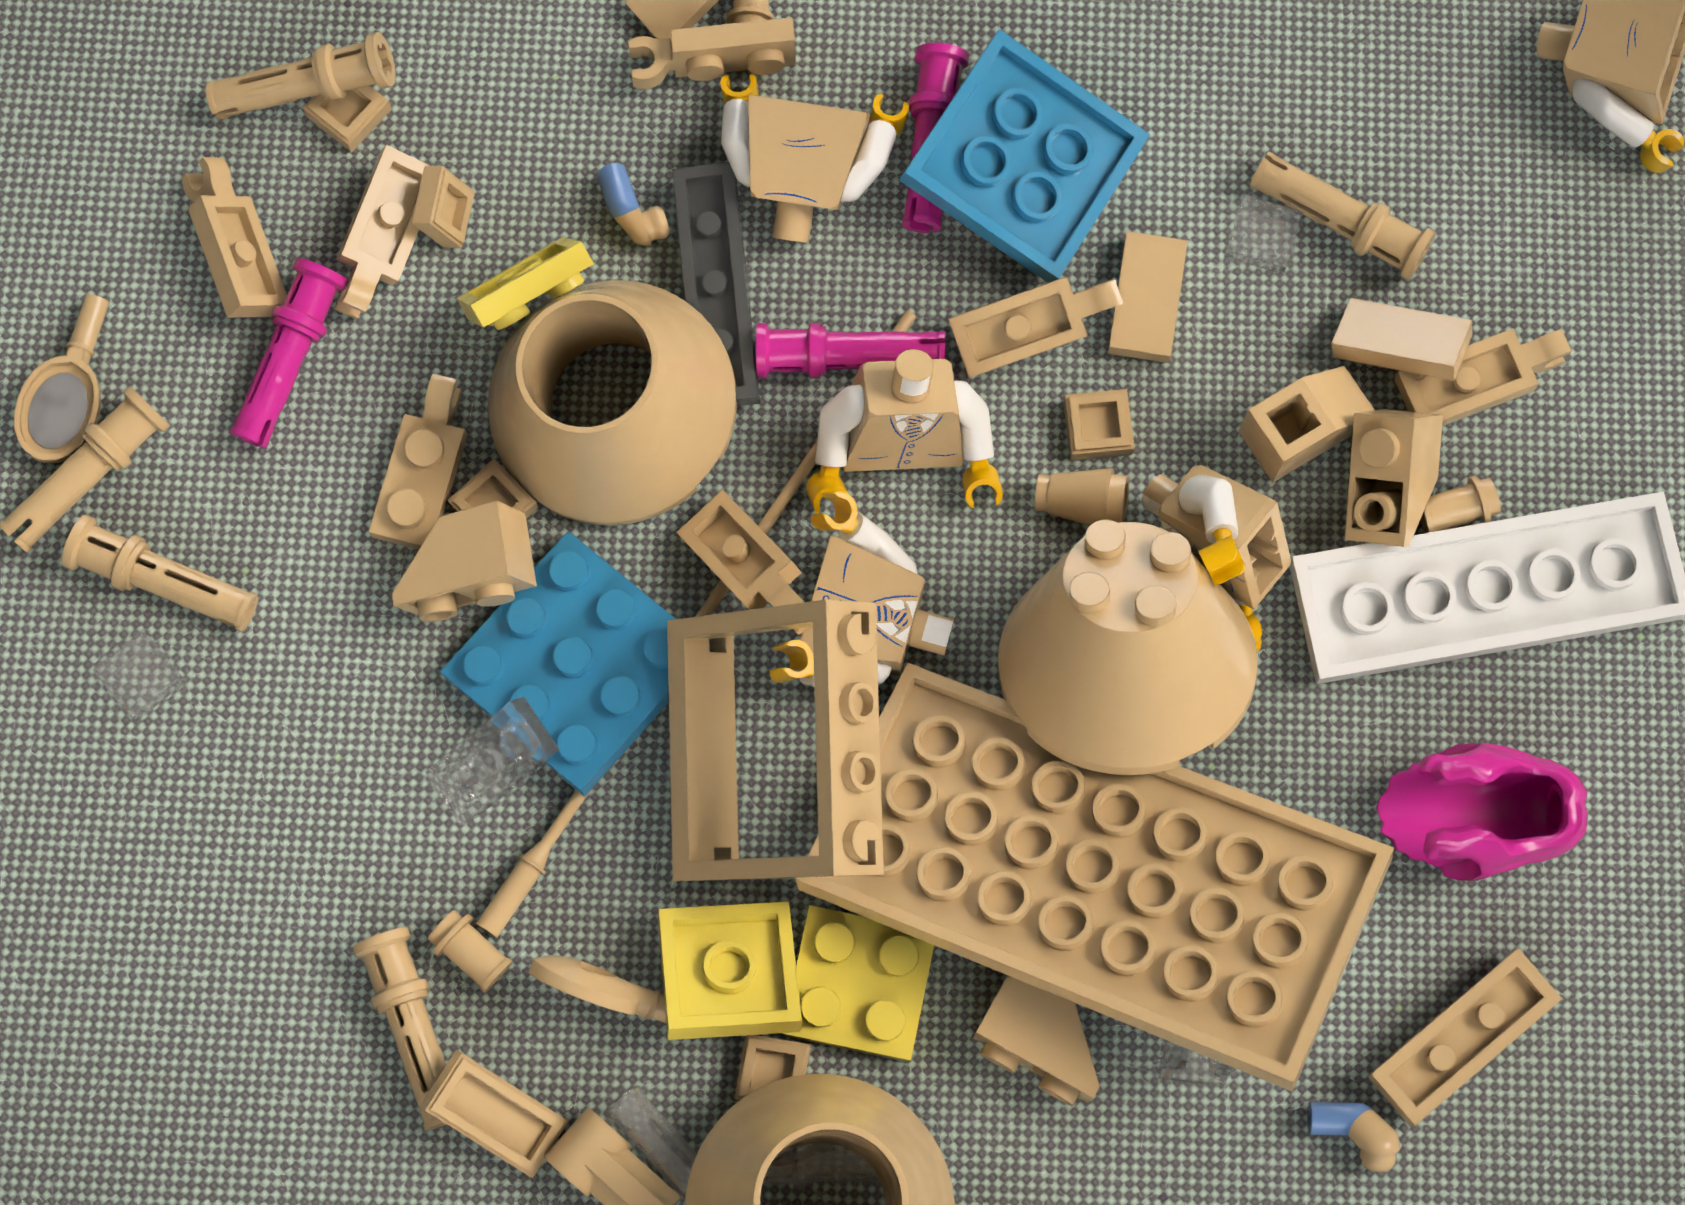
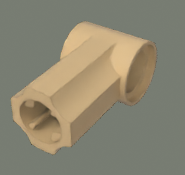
(602, 1165)

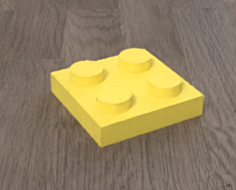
(548, 271)
(729, 970)
(860, 984)

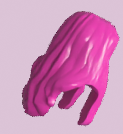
(1483, 810)

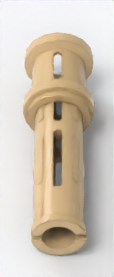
(326, 73)
(1368, 227)
(105, 448)
(133, 565)
(401, 997)

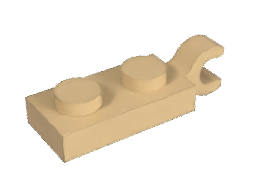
(716, 49)
(380, 229)
(233, 242)
(1028, 323)
(1488, 376)
(421, 469)
(741, 555)

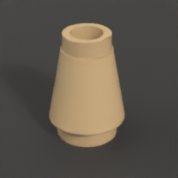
(1083, 495)

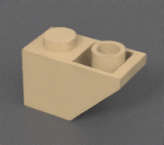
(1303, 420)
(1391, 474)
(468, 560)
(1041, 1035)

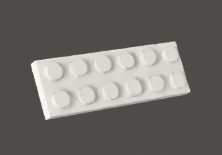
(1490, 587)

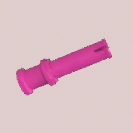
(937, 84)
(297, 326)
(817, 350)

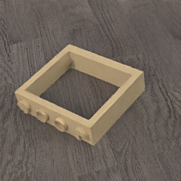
(705, 742)

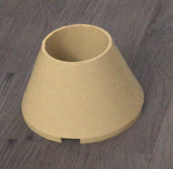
(651, 452)
(819, 1110)

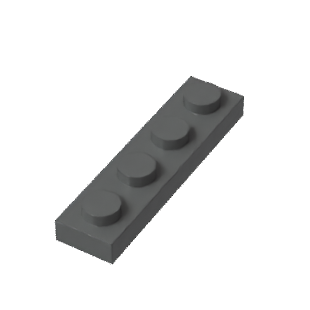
(716, 264)

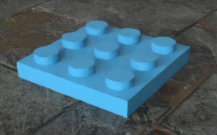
(1025, 157)
(582, 655)

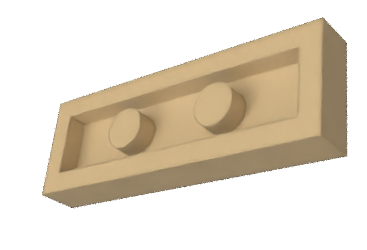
(1464, 1037)

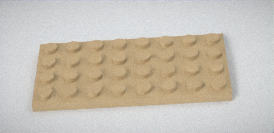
(1112, 890)

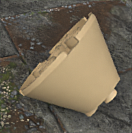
(1128, 653)

